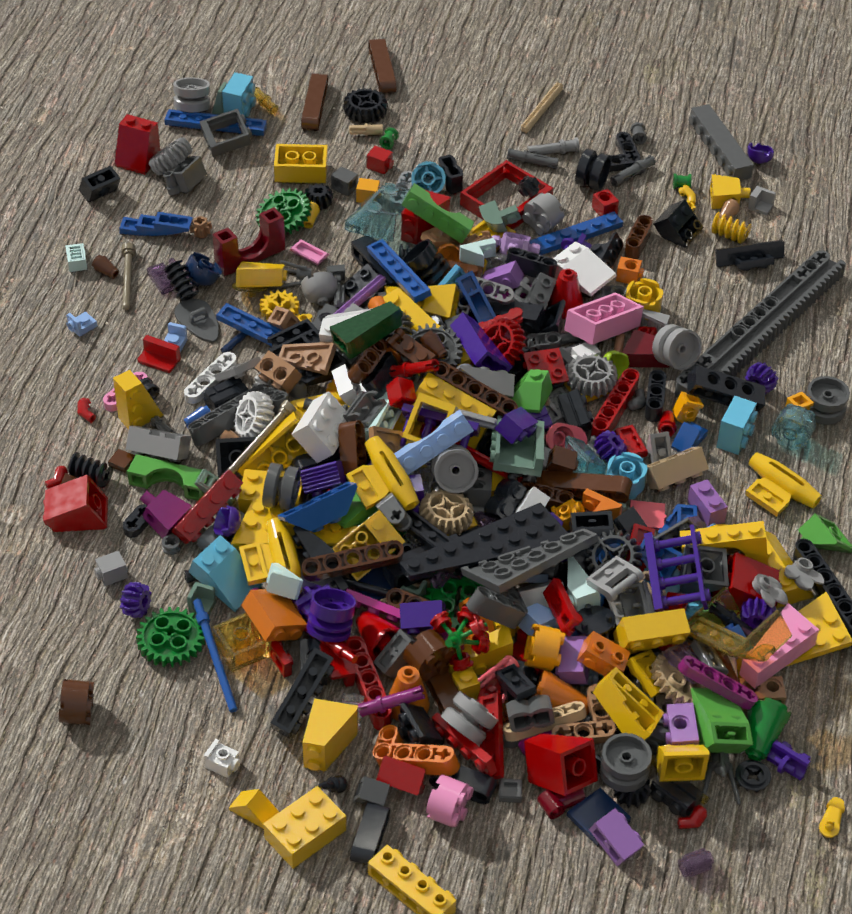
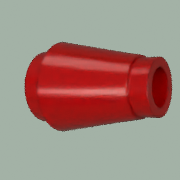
(667, 423)

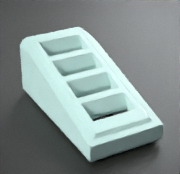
(76, 257)

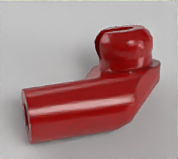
(82, 410)

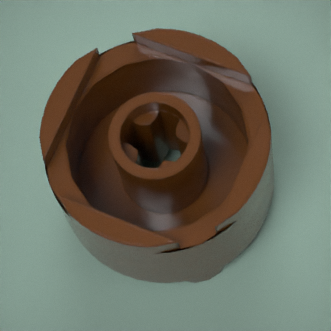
(429, 654)
(76, 702)

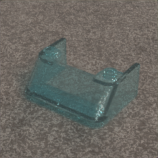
(371, 217)

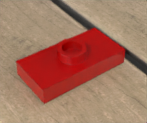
(632, 440)

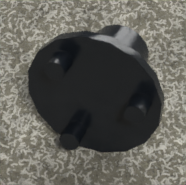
(596, 619)

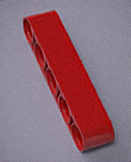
(616, 402)
(368, 680)

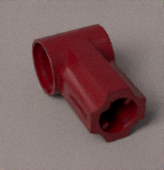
(556, 804)

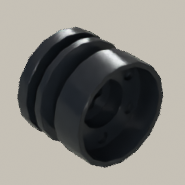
(425, 262)

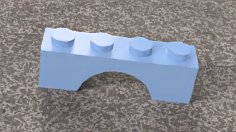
(420, 452)
(538, 615)

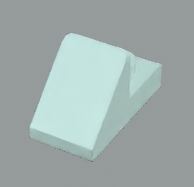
(475, 252)
(283, 582)

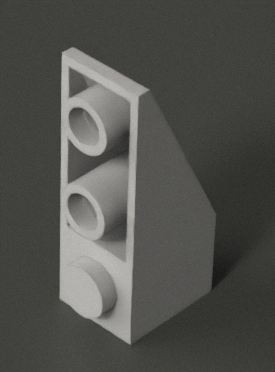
(497, 380)

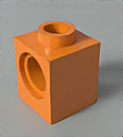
(629, 270)

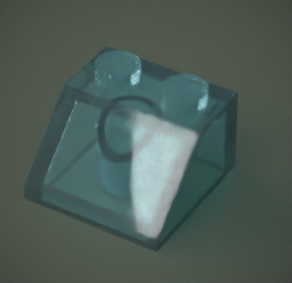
(588, 460)

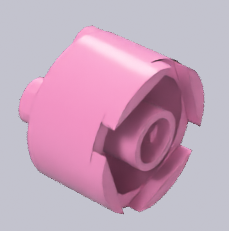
(449, 801)

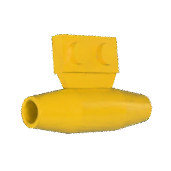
(382, 477)
(779, 485)
(280, 549)

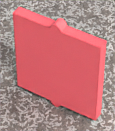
(651, 513)

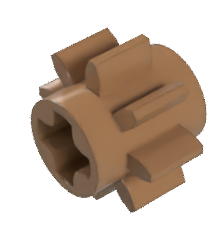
(200, 227)

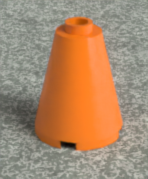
(408, 678)
(558, 690)

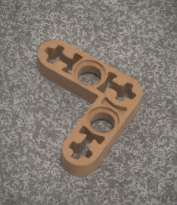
(597, 723)

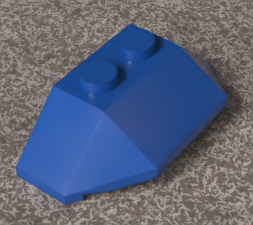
(322, 509)

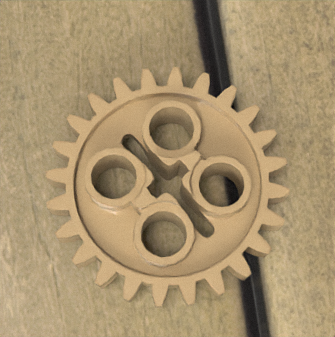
(672, 681)

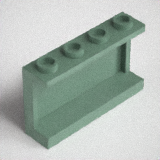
(520, 457)

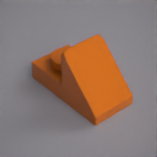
(596, 502)

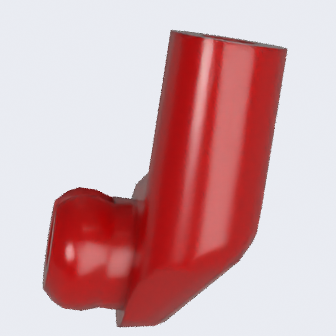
(59, 474)
(695, 820)

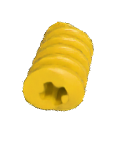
(730, 229)

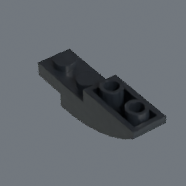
(314, 547)

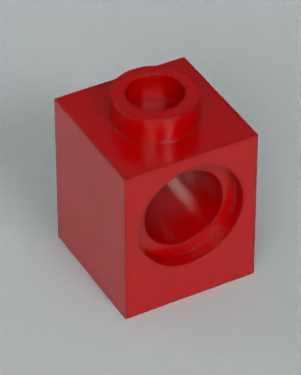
(605, 202)

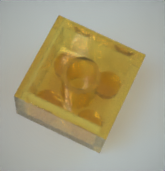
(240, 642)

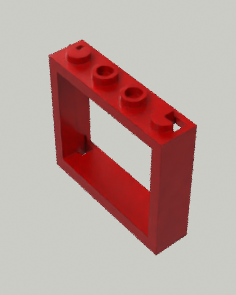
(469, 196)

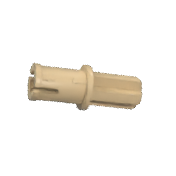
(366, 129)

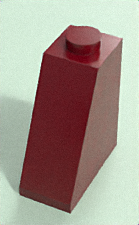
(640, 351)

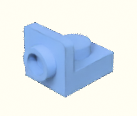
(81, 323)
(176, 334)

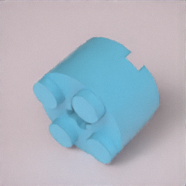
(631, 466)

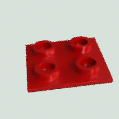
(547, 360)

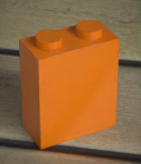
(273, 615)

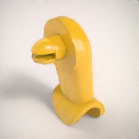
(830, 823)

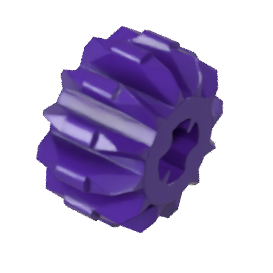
(762, 375)
(608, 445)
(135, 599)
(755, 612)

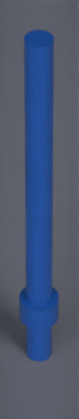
(203, 620)

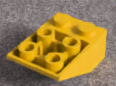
(372, 531)

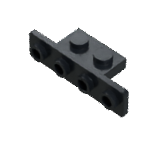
(608, 251)
(750, 255)

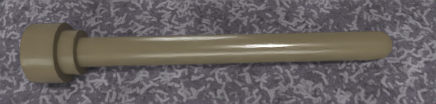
(128, 252)
(286, 409)

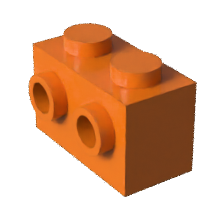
(602, 654)

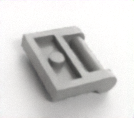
(237, 370)
(611, 574)

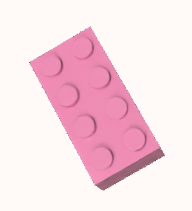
(603, 318)

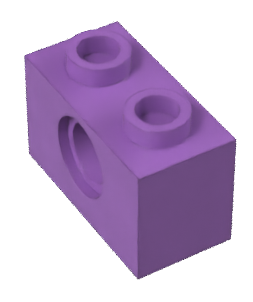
(683, 717)

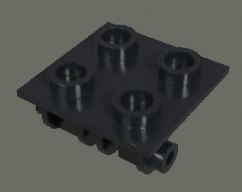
(360, 280)

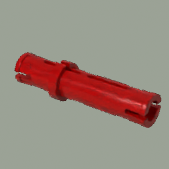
(407, 369)

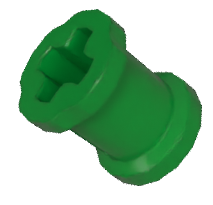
(389, 138)
(680, 180)

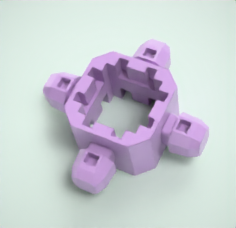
(515, 240)

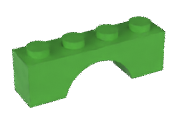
(421, 204)
(148, 471)

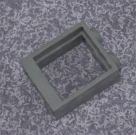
(221, 121)

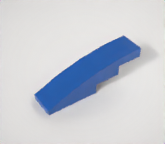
(156, 225)

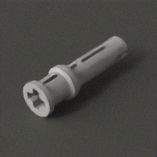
(560, 146)

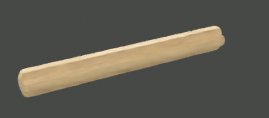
(541, 107)

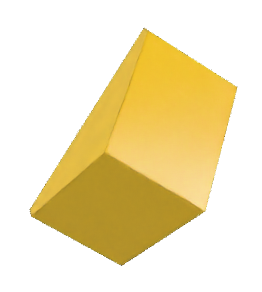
(254, 807)

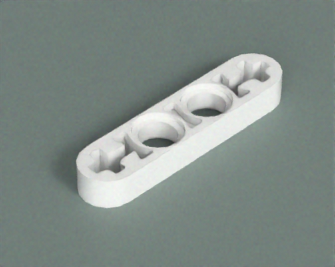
(194, 391)

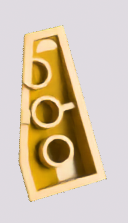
(277, 448)

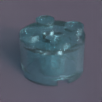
(793, 427)

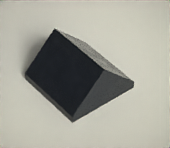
(553, 318)
(229, 450)

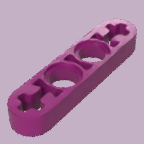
(717, 682)

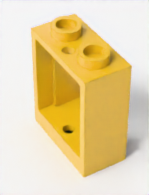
(432, 402)

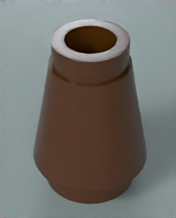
(105, 266)
(433, 343)

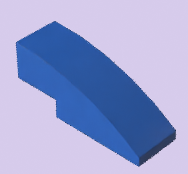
(475, 297)

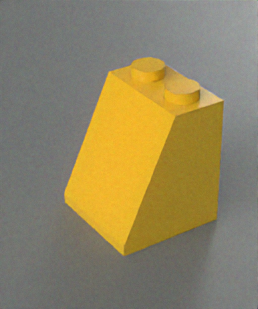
(328, 733)

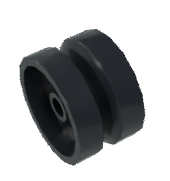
(593, 169)

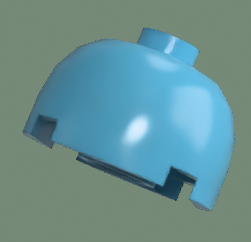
(429, 176)

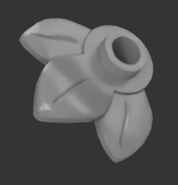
(803, 574)
(769, 589)

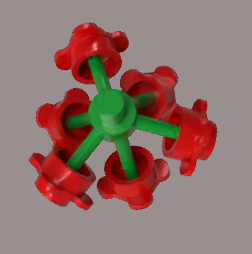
(457, 638)

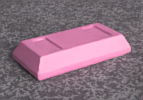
(309, 252)

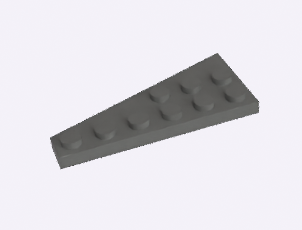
(524, 563)

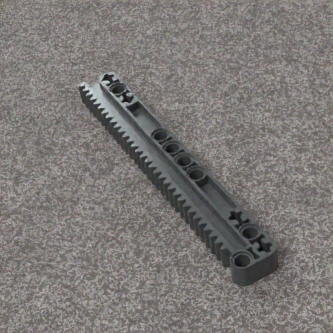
(768, 318)

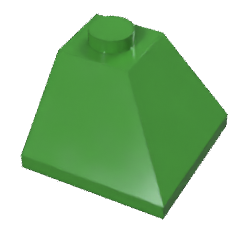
(533, 390)
(825, 534)

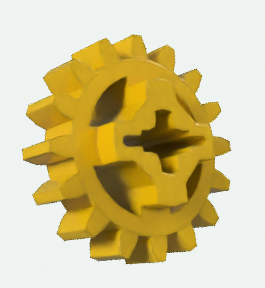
(278, 299)

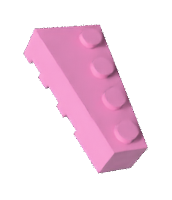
(803, 638)

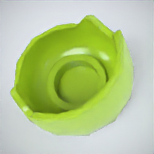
(619, 360)

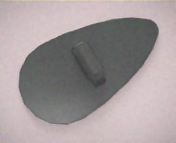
(198, 319)

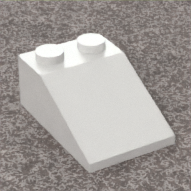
(590, 269)

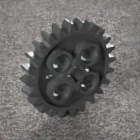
(449, 341)

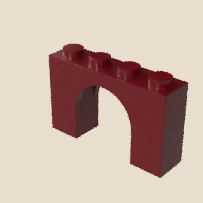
(268, 242)

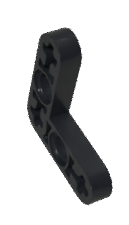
(624, 156)

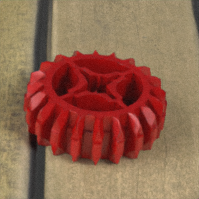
(508, 344)

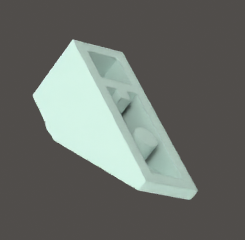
(577, 587)

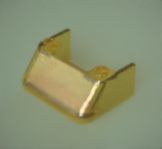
(755, 647)

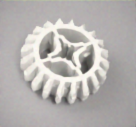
(253, 414)

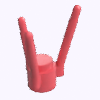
(490, 674)

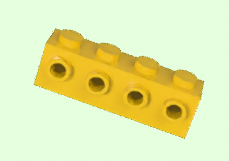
(409, 883)

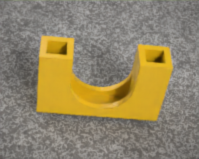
(745, 536)

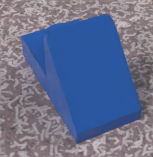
(689, 436)

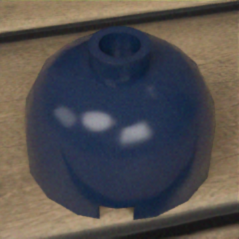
(201, 270)

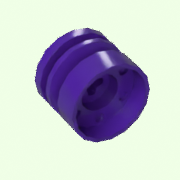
(331, 615)

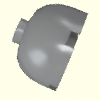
(320, 287)

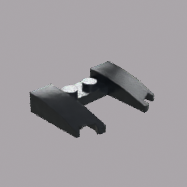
(304, 333)

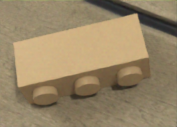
(676, 468)

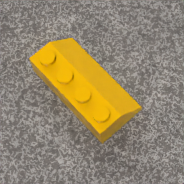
(446, 392)
(779, 560)

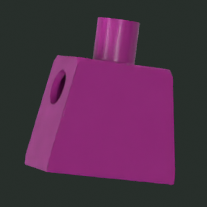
(163, 511)

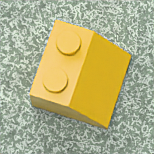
(682, 762)

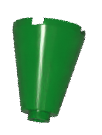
(766, 724)

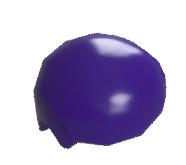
(760, 153)
(227, 521)

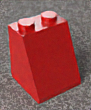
(136, 144)
(413, 226)
(75, 506)
(742, 573)
(561, 762)

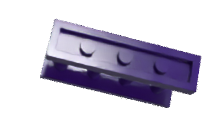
(434, 418)
(656, 565)

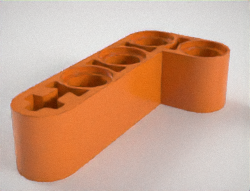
(433, 758)

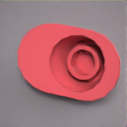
(559, 431)

